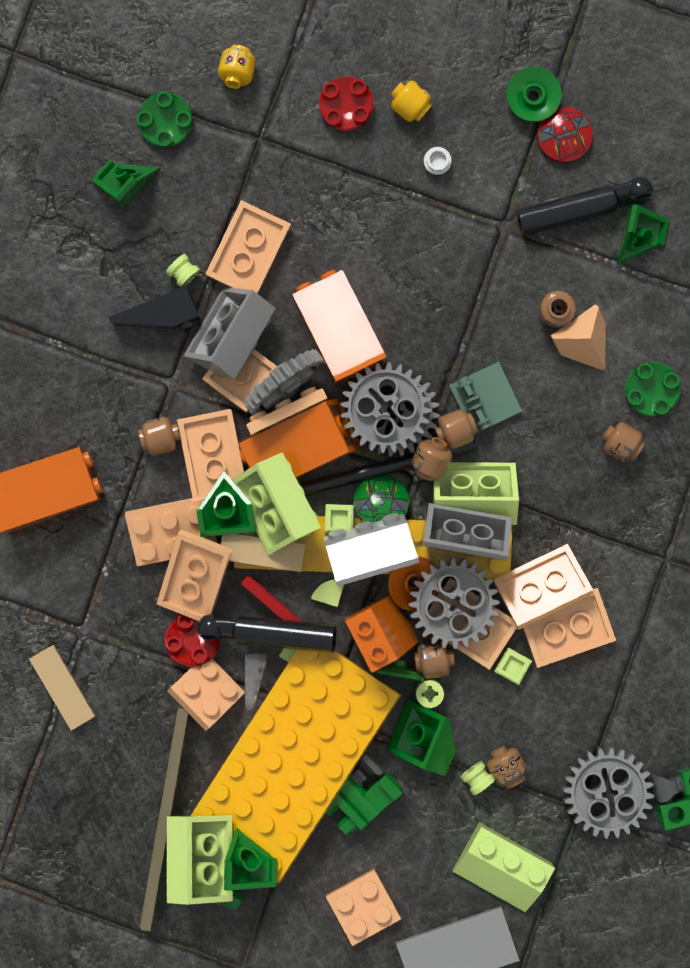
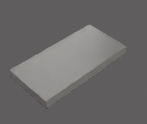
(466, 943)

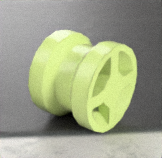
(182, 270)
(429, 689)
(477, 778)

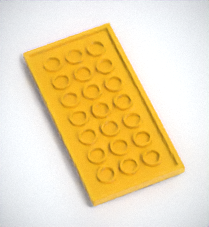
(299, 752)

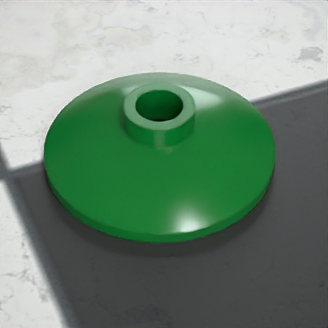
(537, 81)
(399, 669)

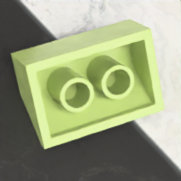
(479, 488)
(278, 503)
(197, 858)
(503, 867)

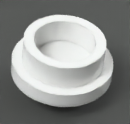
(437, 160)

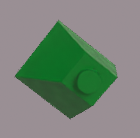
(423, 738)

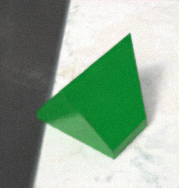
(123, 180)
(641, 232)
(225, 510)
(248, 865)

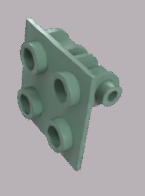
(486, 396)

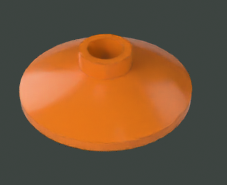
(398, 583)

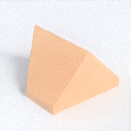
(584, 339)

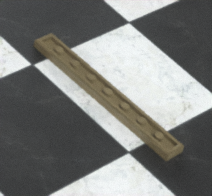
(166, 809)

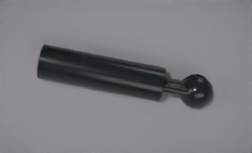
(582, 205)
(270, 633)

